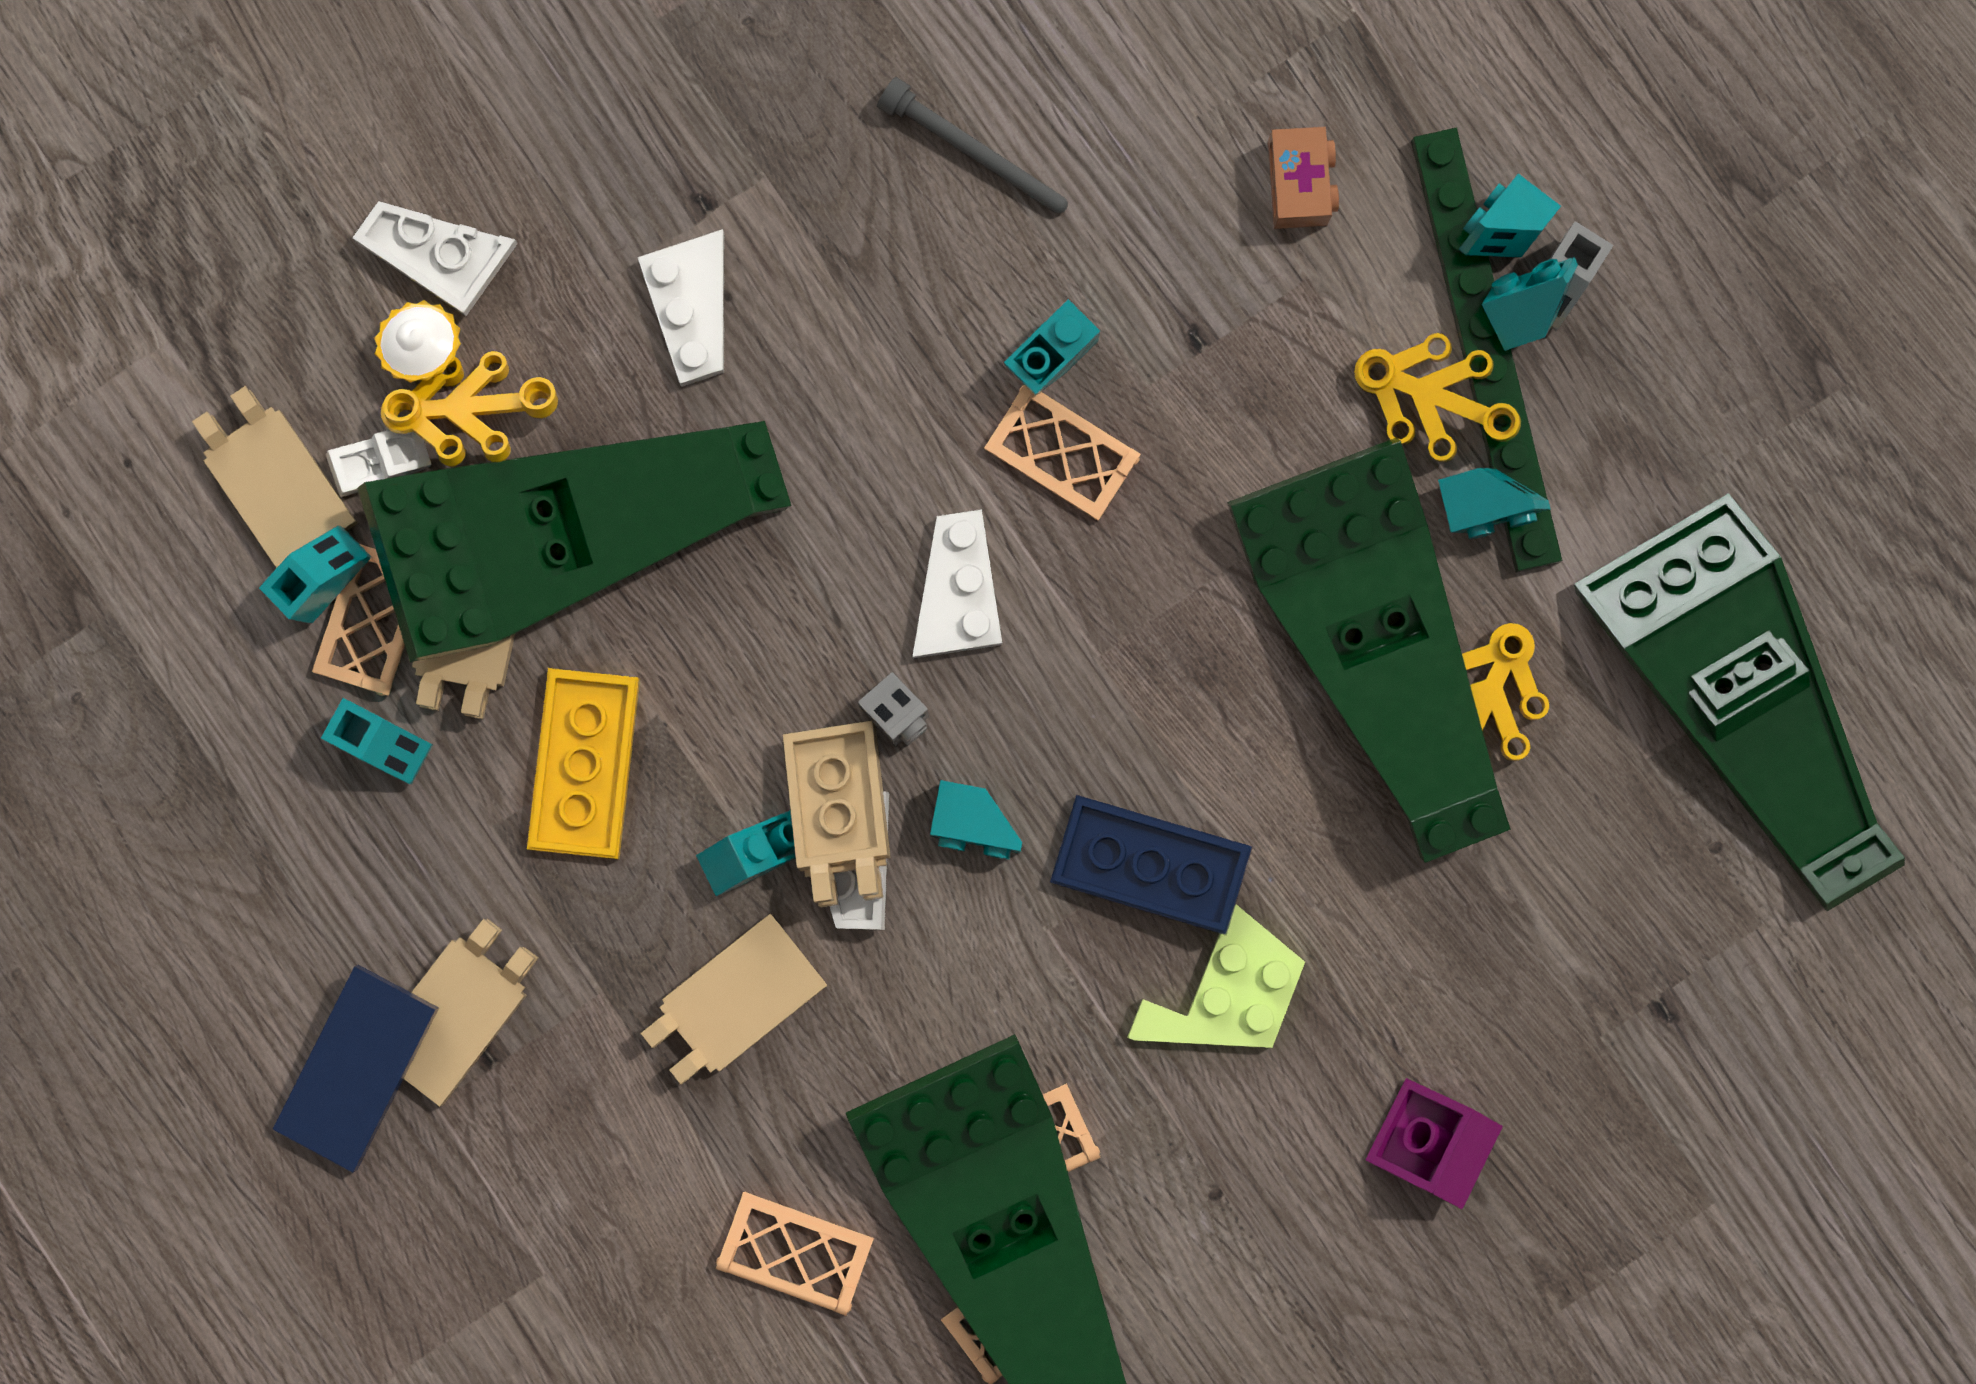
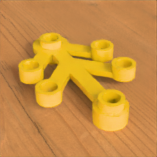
(1430, 392)
(462, 407)
(1490, 694)

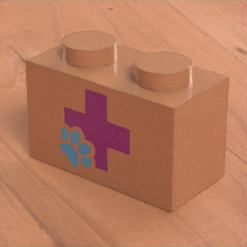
(1301, 177)

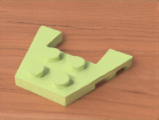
(1239, 994)

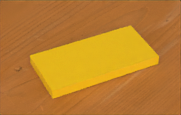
(583, 763)

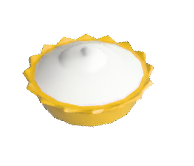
(417, 341)

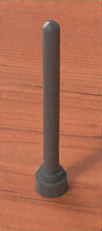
(901, 101)

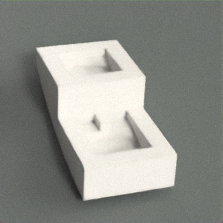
(376, 459)

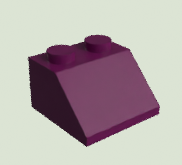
(1434, 1143)

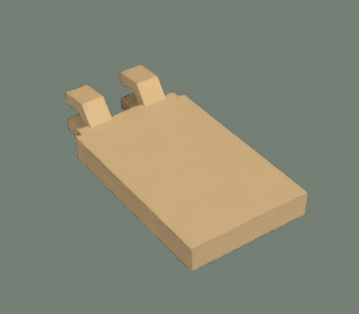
(272, 478)
(477, 668)
(837, 807)
(736, 999)
(473, 1007)

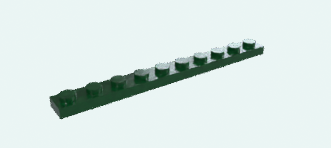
(1468, 282)

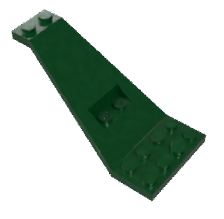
(474, 555)
(1344, 555)
(1700, 616)
(966, 1160)

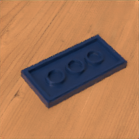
(1151, 865)
(355, 1068)

